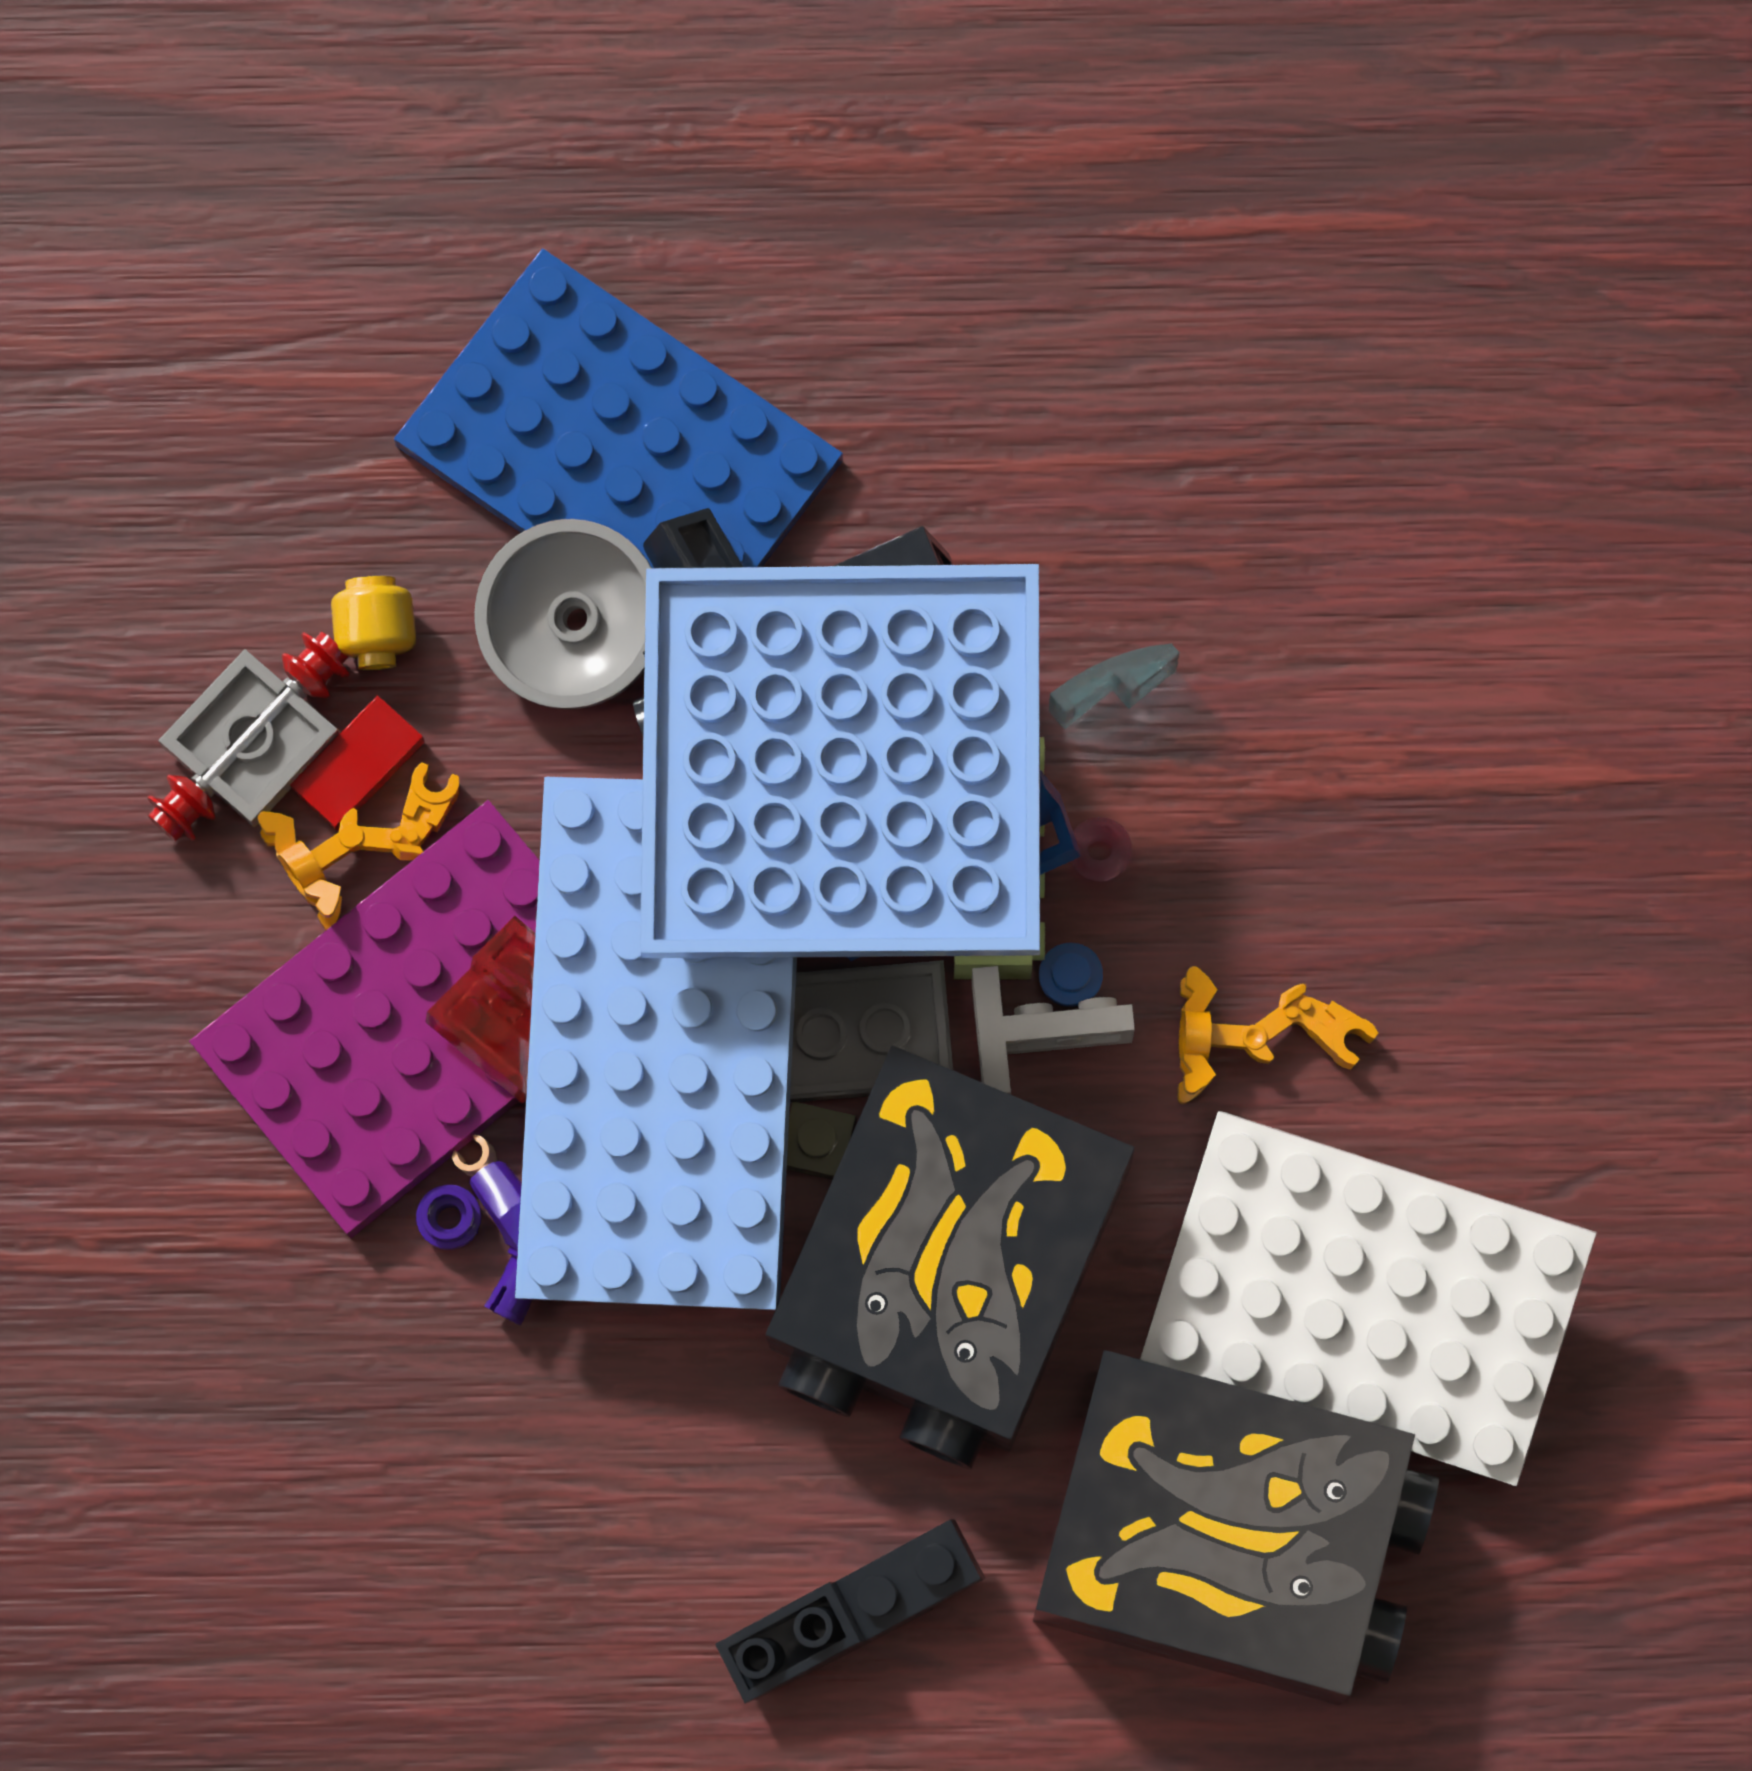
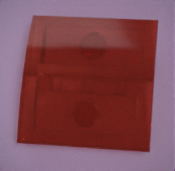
(491, 1008)

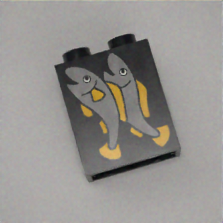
(946, 1257)
(1234, 1531)

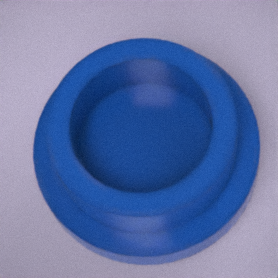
(1070, 974)

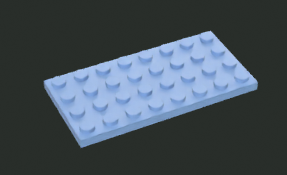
(646, 1087)

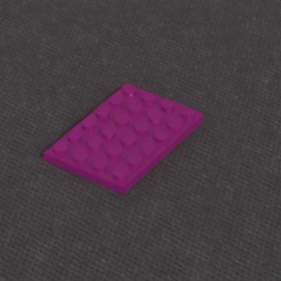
(338, 1039)

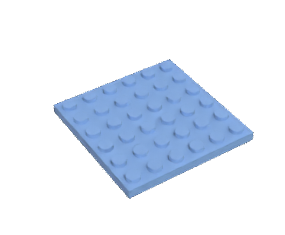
(841, 762)

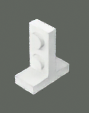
(1038, 1027)

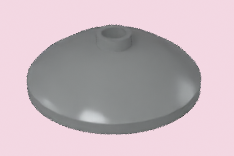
(527, 604)

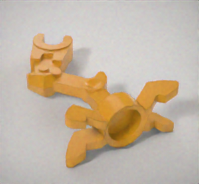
(421, 815)
(1197, 1033)

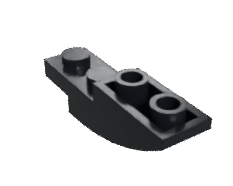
(850, 1611)

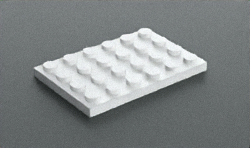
(1370, 1294)

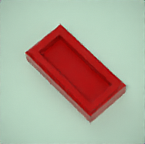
(357, 762)

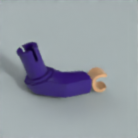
(501, 1196)

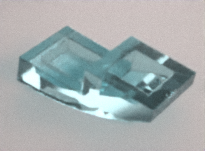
(1127, 675)

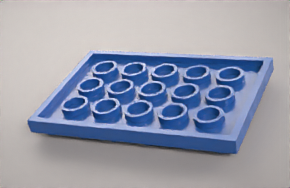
(610, 421)

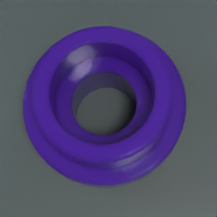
(448, 1197)

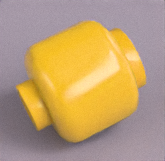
(373, 621)

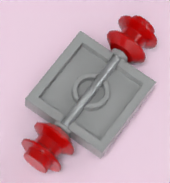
(248, 737)

